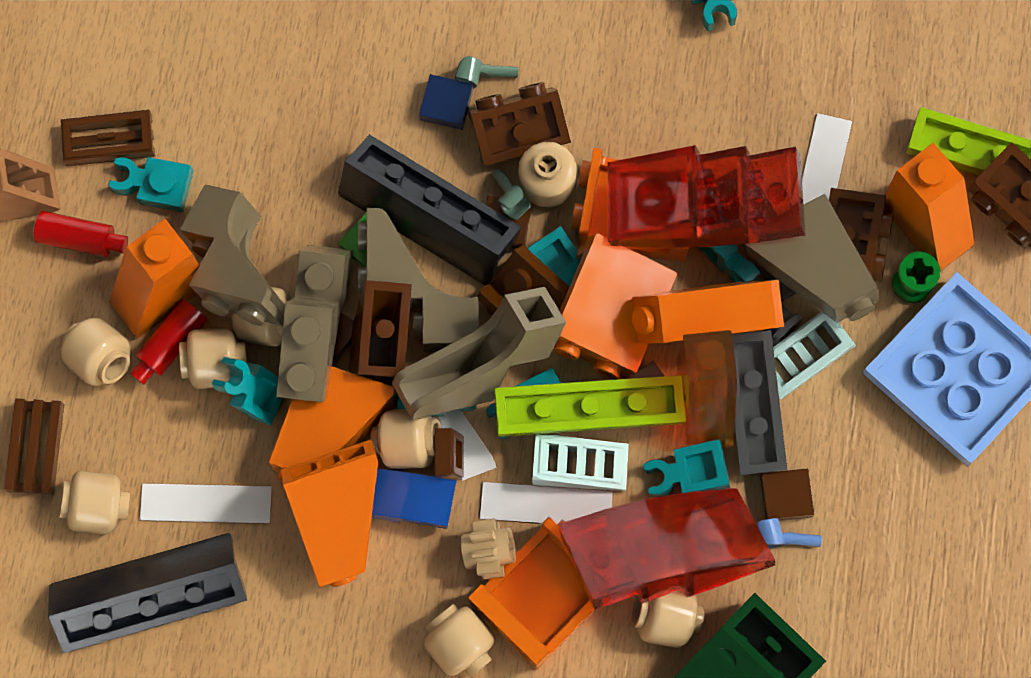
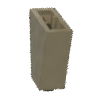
(820, 265)

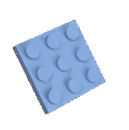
(958, 369)

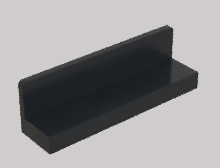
(428, 209)
(145, 593)

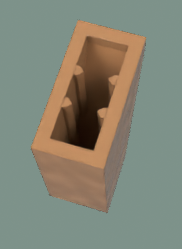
(26, 187)

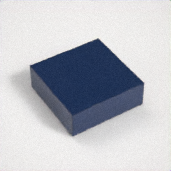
(446, 102)

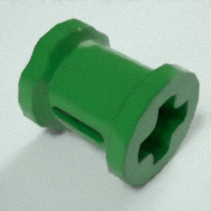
(925, 268)

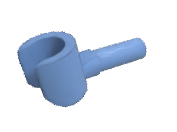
(775, 538)

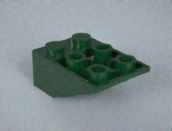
(754, 646)

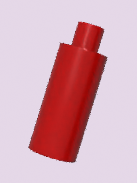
(78, 234)
(163, 344)

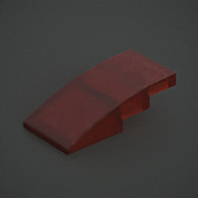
(705, 198)
(665, 546)

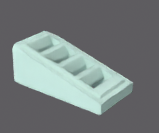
(843, 341)
(563, 444)

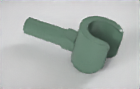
(471, 69)
(513, 201)

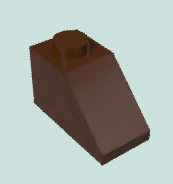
(380, 329)

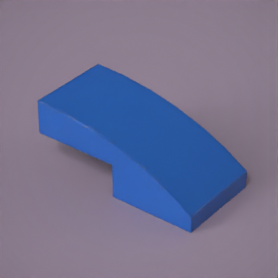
(413, 498)

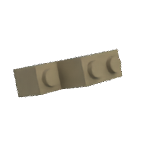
(226, 279)
(443, 316)
(313, 322)
(472, 367)

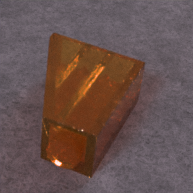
(708, 387)

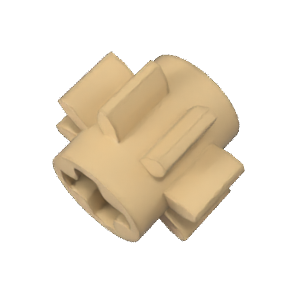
(488, 548)

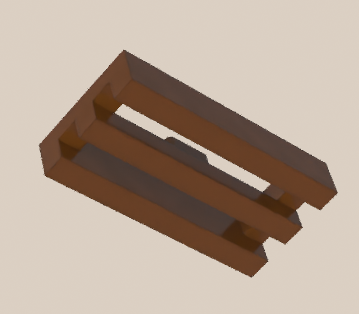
(107, 154)
(37, 407)

